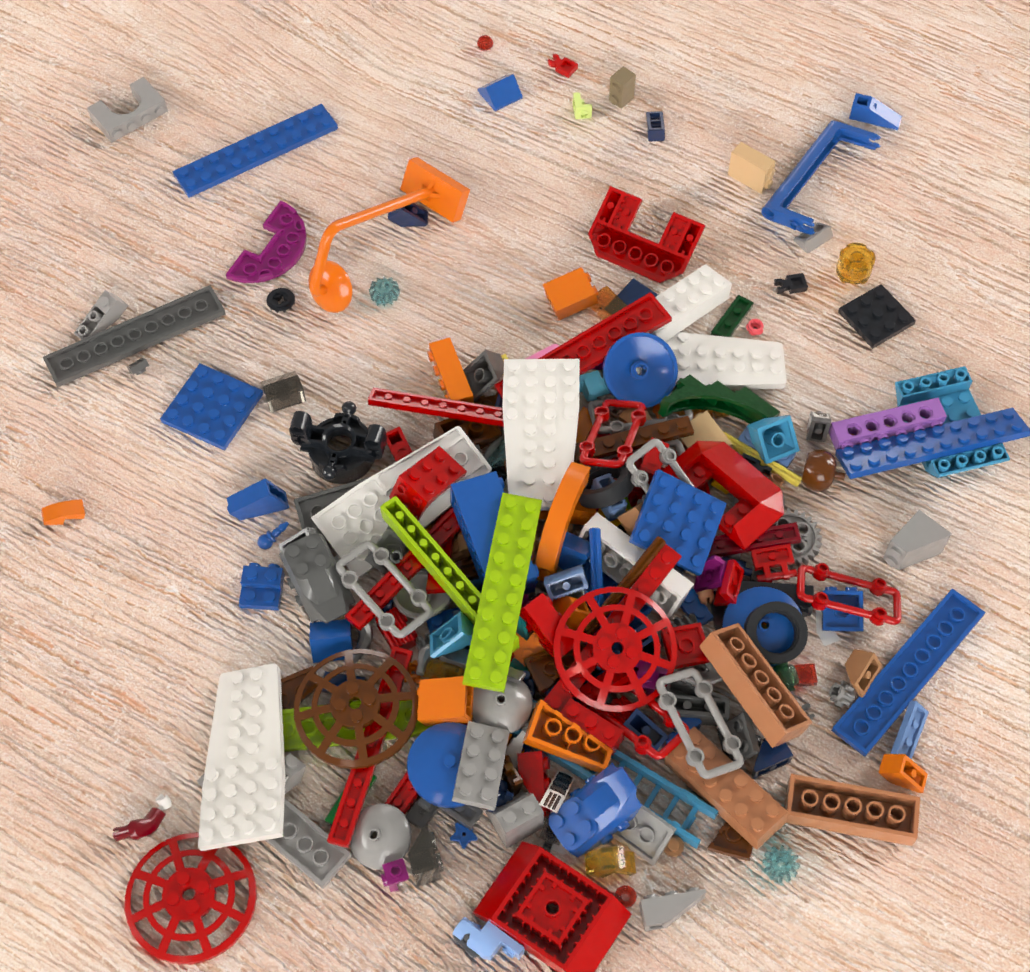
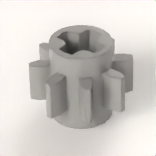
(842, 693)

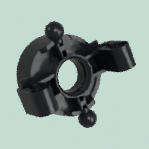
(342, 465)

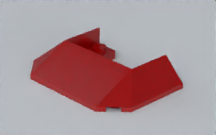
(637, 254)
(758, 497)

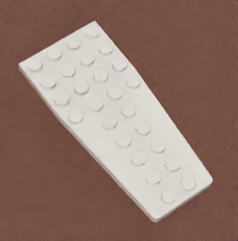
(729, 360)
(539, 424)
(358, 515)
(244, 761)

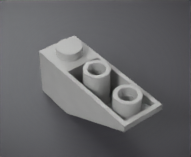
(102, 315)
(664, 910)

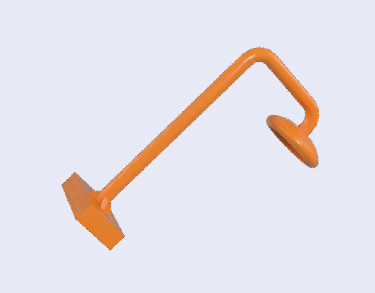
(422, 183)

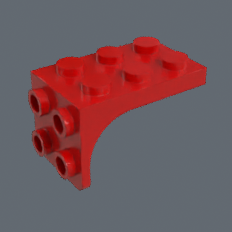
(427, 481)

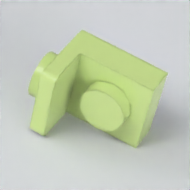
(580, 110)

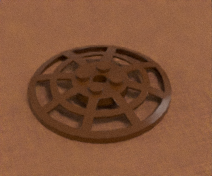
(360, 717)

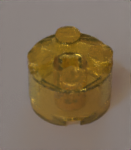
(855, 264)

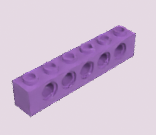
(894, 417)

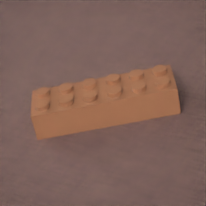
(755, 685)
(733, 794)
(852, 809)

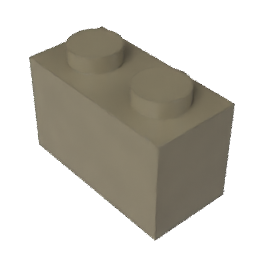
(622, 87)

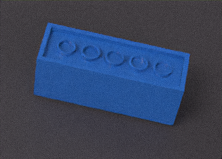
(476, 511)

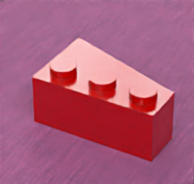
(543, 620)

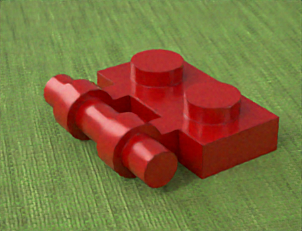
(773, 557)

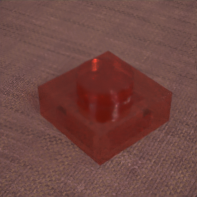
(806, 674)

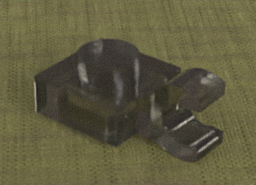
(549, 836)

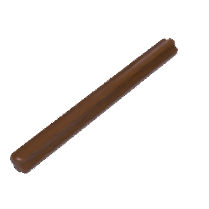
(629, 580)

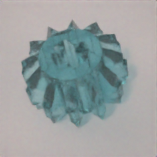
(384, 291)
(785, 871)

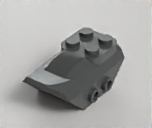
(316, 579)

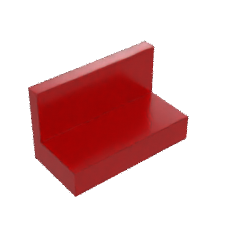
(730, 585)

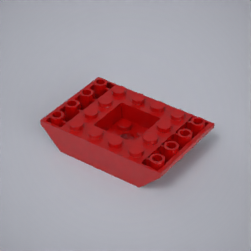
(565, 941)

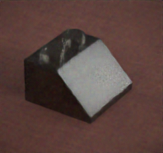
(283, 391)

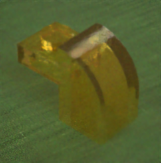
(437, 668)
(608, 861)

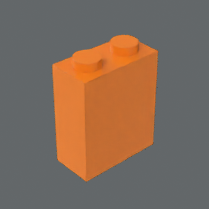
(571, 293)
(444, 701)

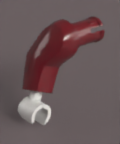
(142, 827)

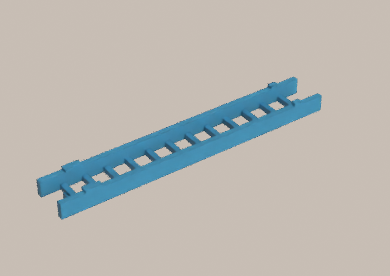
(659, 781)

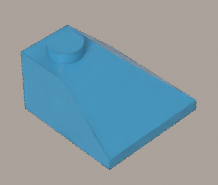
(773, 438)
(451, 636)

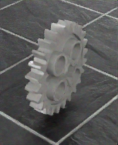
(811, 536)

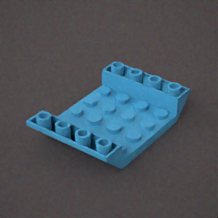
(957, 401)

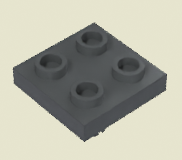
(394, 545)
(742, 728)

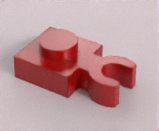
(563, 66)

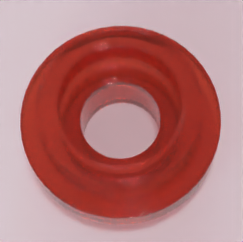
(485, 42)
(629, 891)

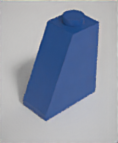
(257, 500)
(574, 552)

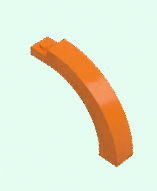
(559, 517)

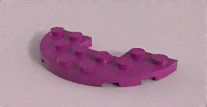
(280, 253)

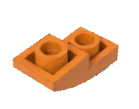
(584, 425)
(57, 512)

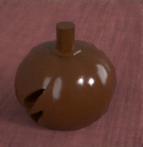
(820, 471)

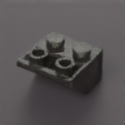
(424, 862)

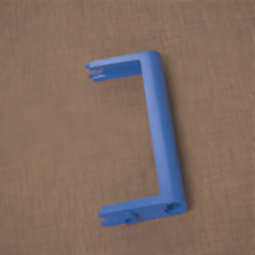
(835, 131)

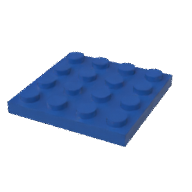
(212, 406)
(681, 517)

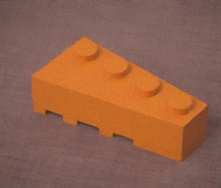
(564, 739)

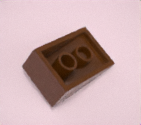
(478, 433)

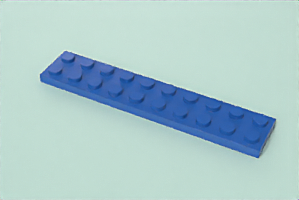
(254, 150)
(932, 443)
(908, 672)

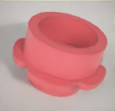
(755, 323)

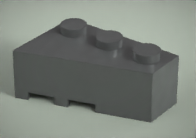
(692, 706)

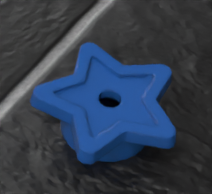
(463, 840)

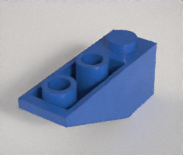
(872, 111)

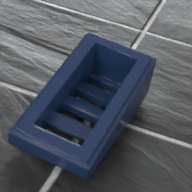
(655, 127)

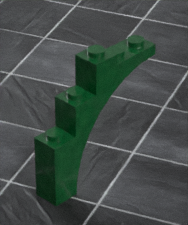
(716, 397)

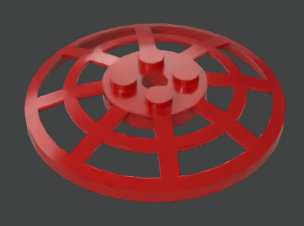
(603, 654)
(192, 909)

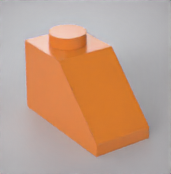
(903, 772)

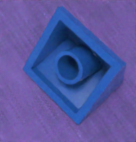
(501, 92)
(330, 639)

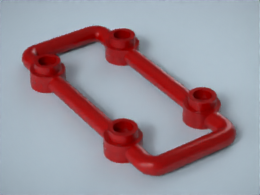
(601, 415)
(877, 587)
(643, 743)

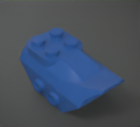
(596, 811)

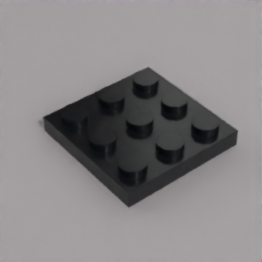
(876, 316)

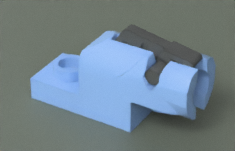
(485, 941)

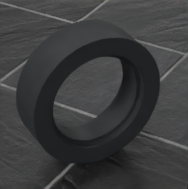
(609, 494)
(796, 619)

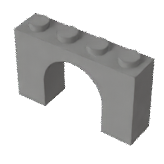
(118, 125)

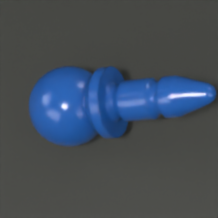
(266, 540)

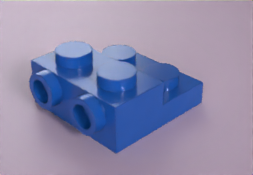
(261, 587)
(840, 621)

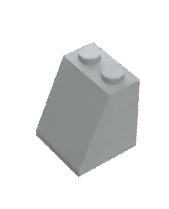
(916, 542)
(517, 818)

